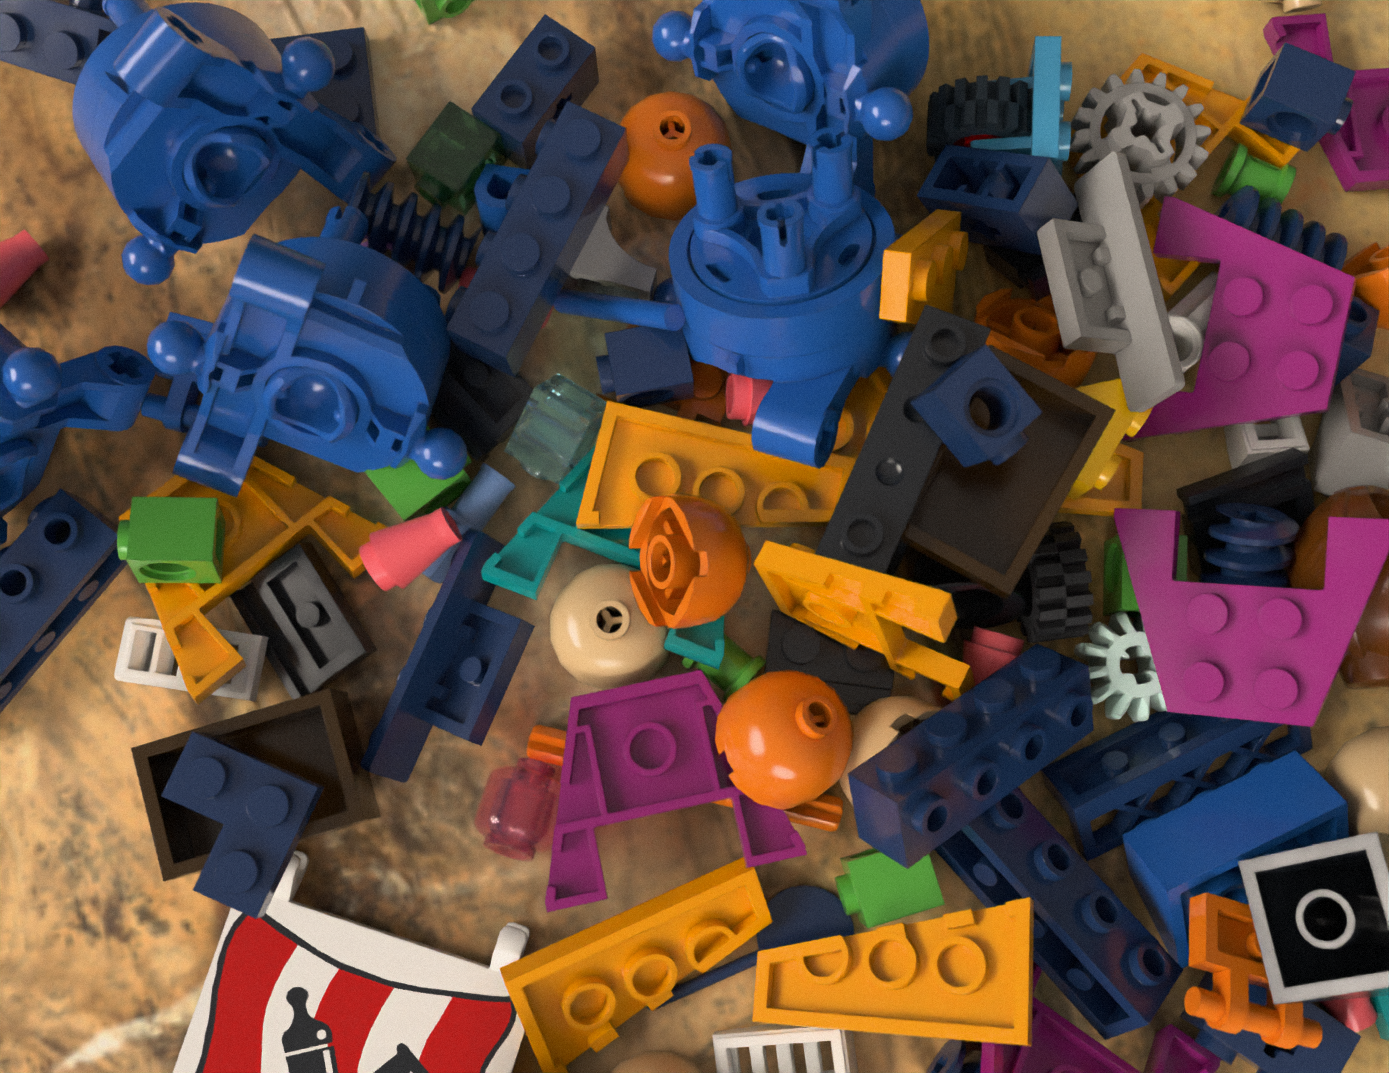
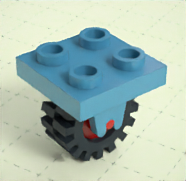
(1007, 112)

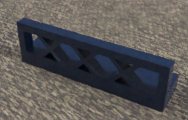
(1136, 760)

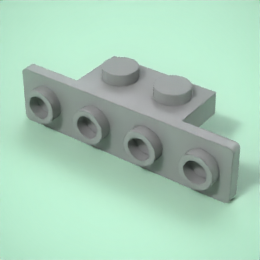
(1109, 285)

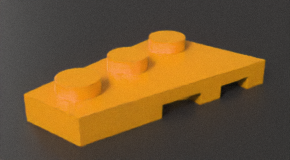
(923, 268)

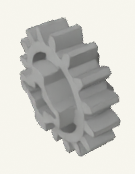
(1141, 126)

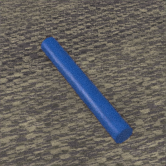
(620, 309)

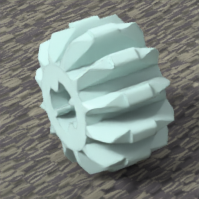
(1122, 691)

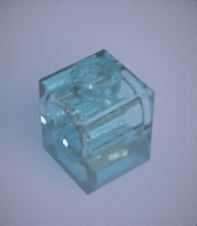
(556, 428)

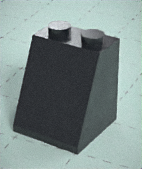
(1323, 918)

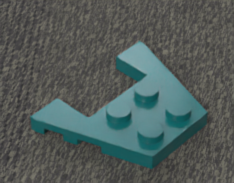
(531, 552)

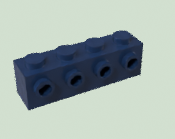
(538, 239)
(51, 582)
(971, 754)
(1081, 928)

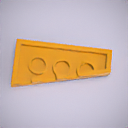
(664, 454)
(605, 974)
(926, 978)

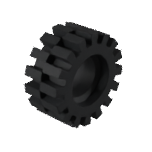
(1056, 587)

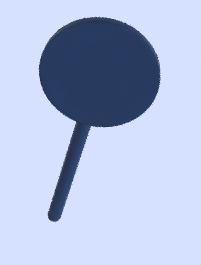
(797, 916)

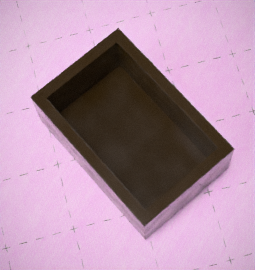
(994, 516)
(303, 735)

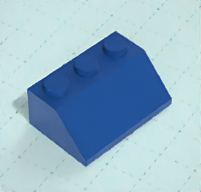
(1200, 843)

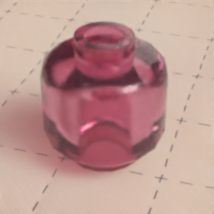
(519, 809)

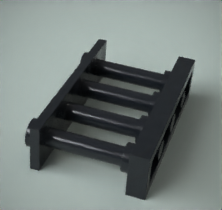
(897, 450)

